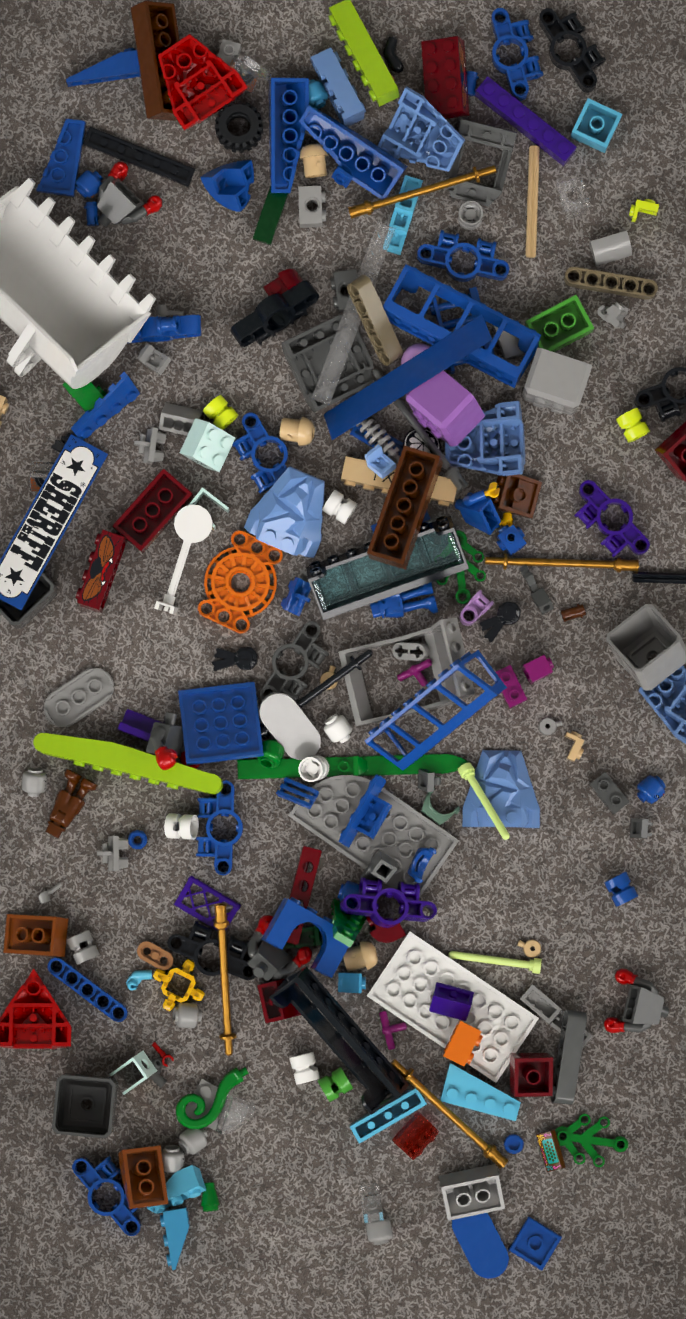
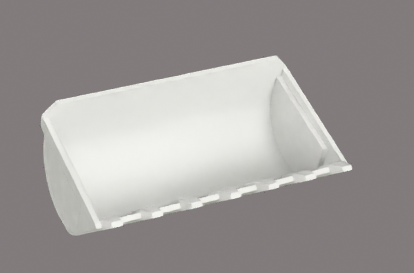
(59, 295)

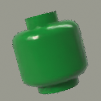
(273, 754)

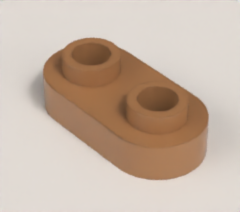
(155, 955)

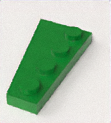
(345, 926)

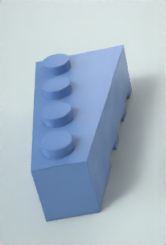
(340, 91)

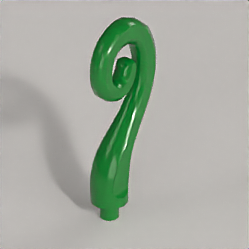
(229, 1081)

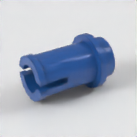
(471, 82)
(91, 213)

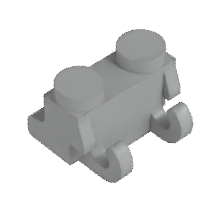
(615, 314)

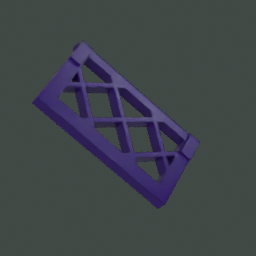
(192, 911)

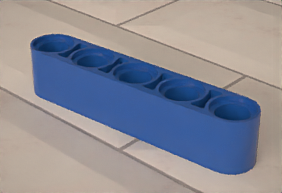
(78, 988)

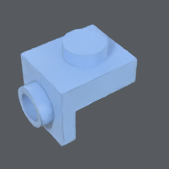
(379, 462)

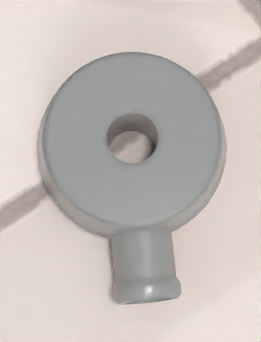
(553, 726)

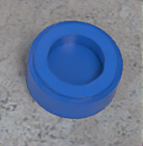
(513, 1144)

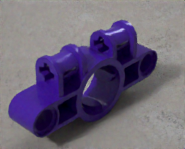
(616, 540)
(406, 894)

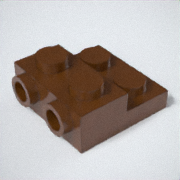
(517, 495)

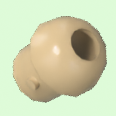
(313, 160)
(297, 430)
(361, 956)

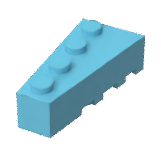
(472, 1093)

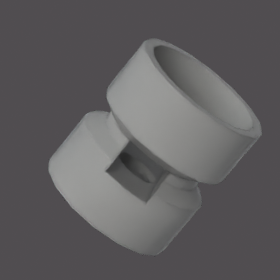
(470, 215)
(86, 953)

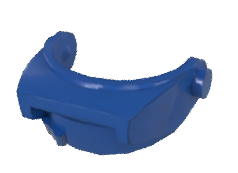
(427, 854)

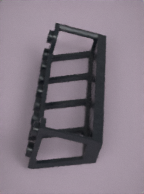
(375, 1091)

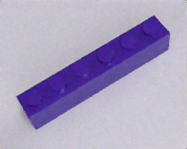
(525, 121)

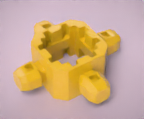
(160, 976)

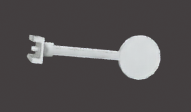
(193, 526)

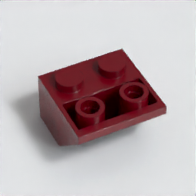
(270, 1010)

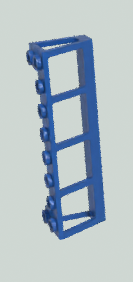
(481, 359)
(444, 730)

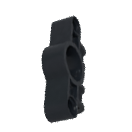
(571, 28)
(275, 314)
(660, 398)
(192, 947)

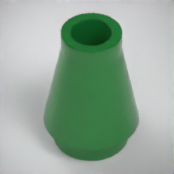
(209, 1198)

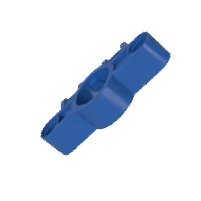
(507, 33)
(483, 252)
(169, 328)
(256, 438)
(220, 850)
(93, 1179)

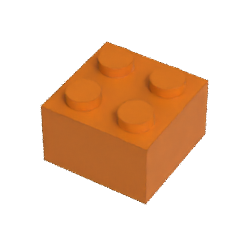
(462, 1043)

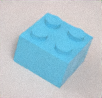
(596, 125)

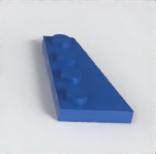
(64, 161)
(106, 407)

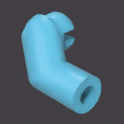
(136, 977)

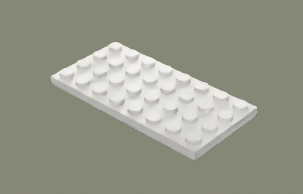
(408, 989)

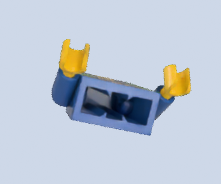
(480, 511)

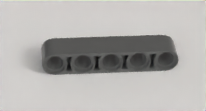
(568, 1057)

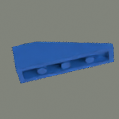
(117, 67)

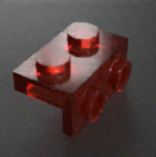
(415, 1136)

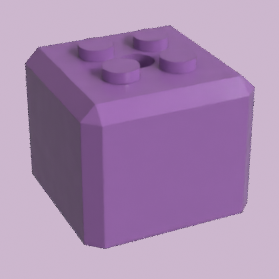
(445, 408)

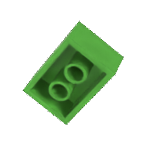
(561, 324)

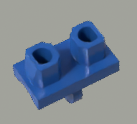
(297, 596)

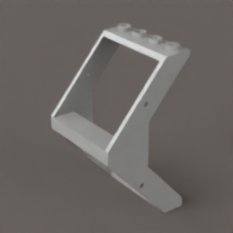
(444, 647)

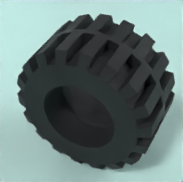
(245, 141)

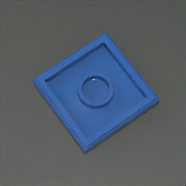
(535, 1243)

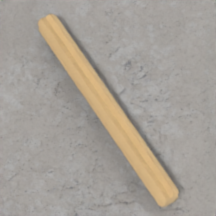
(532, 201)

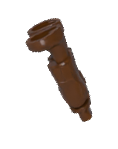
(66, 804)

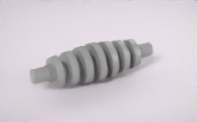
(378, 437)

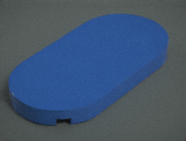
(481, 1245)

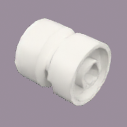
(339, 507)
(313, 768)
(181, 826)
(304, 1068)

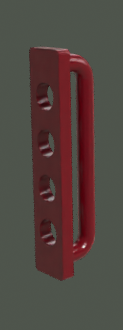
(307, 855)

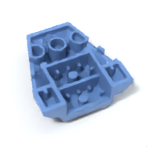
(421, 134)
(494, 443)
(290, 514)
(669, 702)
(508, 789)

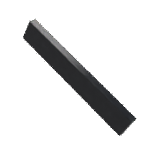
(139, 156)

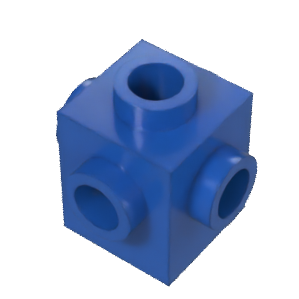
(510, 546)

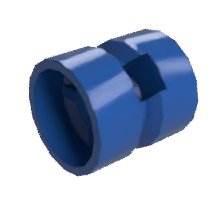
(621, 889)

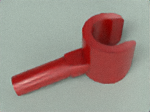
(162, 1053)

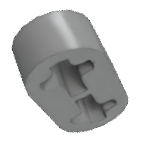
(410, 646)

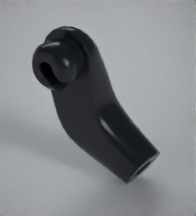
(391, 57)

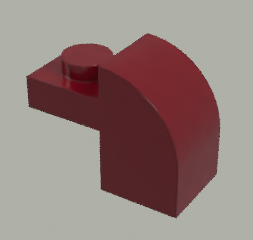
(286, 280)
(386, 935)

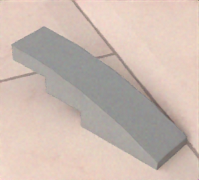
(547, 1010)

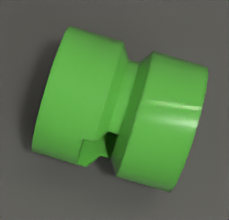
(341, 1080)

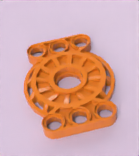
(233, 601)

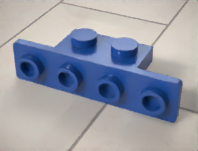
(368, 815)

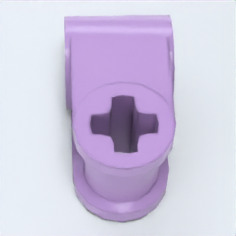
(477, 606)

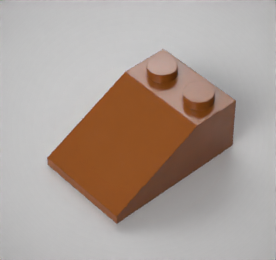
(35, 935)
(143, 1176)

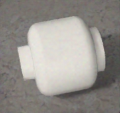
(337, 728)

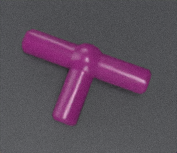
(415, 670)
(387, 1030)

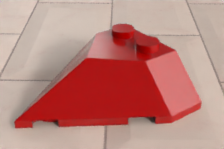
(34, 1019)

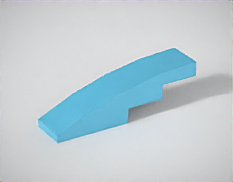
(403, 215)

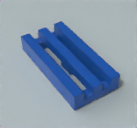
(285, 787)

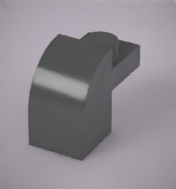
(381, 868)

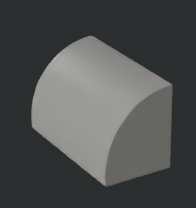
(611, 248)
(508, 345)
(178, 418)

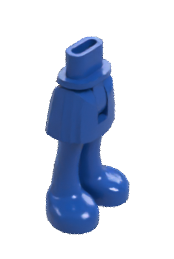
(394, 607)

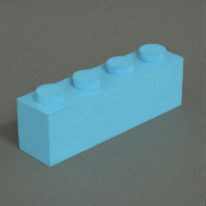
(387, 1115)

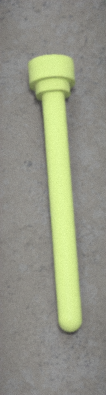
(467, 772)
(532, 965)

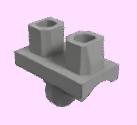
(148, 443)
(110, 853)

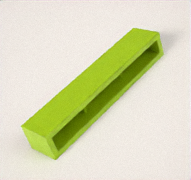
(364, 53)

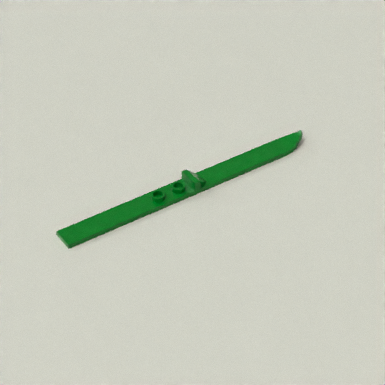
(353, 766)

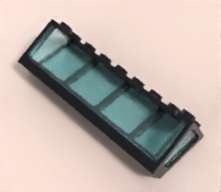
(356, 580)

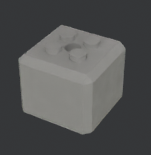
(556, 382)
(647, 634)

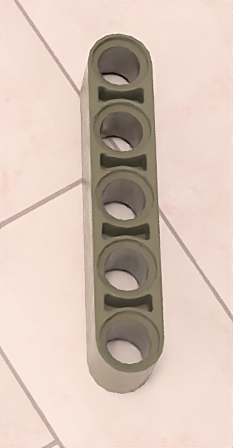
(620, 280)
(375, 320)

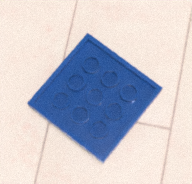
(220, 723)

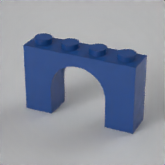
(291, 915)

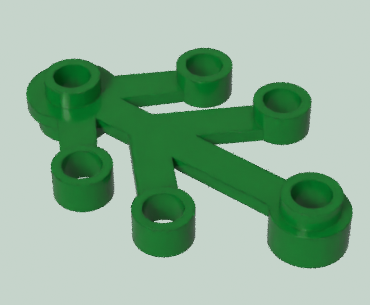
(472, 569)
(587, 1139)

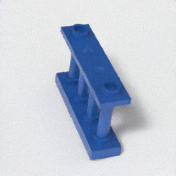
(435, 310)

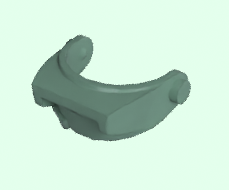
(433, 814)

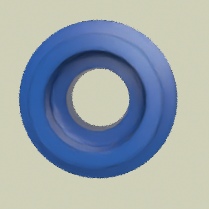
(132, 835)

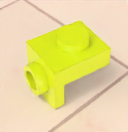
(647, 206)

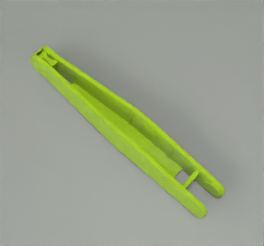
(125, 760)

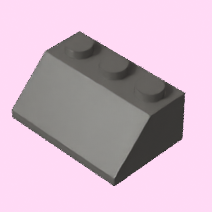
(472, 1192)

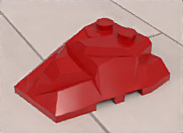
(197, 81)

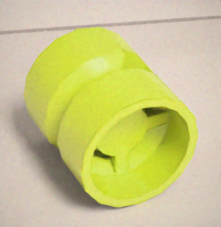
(220, 412)
(632, 424)

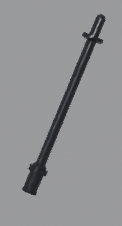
(355, 663)

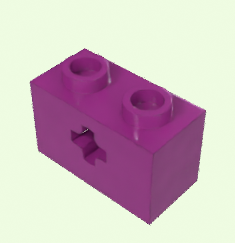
(538, 669)
(513, 693)

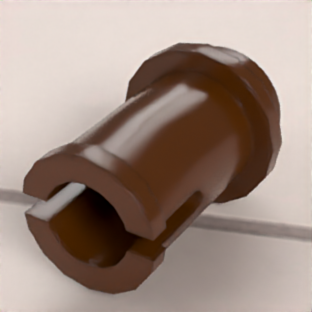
(573, 612)

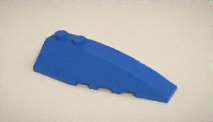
(286, 106)
(359, 157)

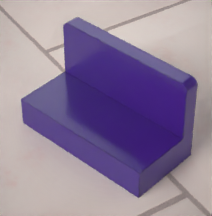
(137, 725)
(451, 1001)

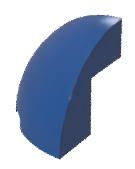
(230, 184)

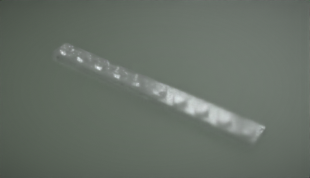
(350, 319)

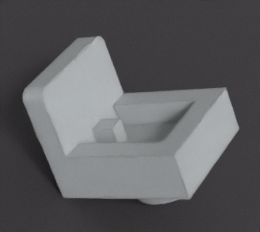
(153, 359)

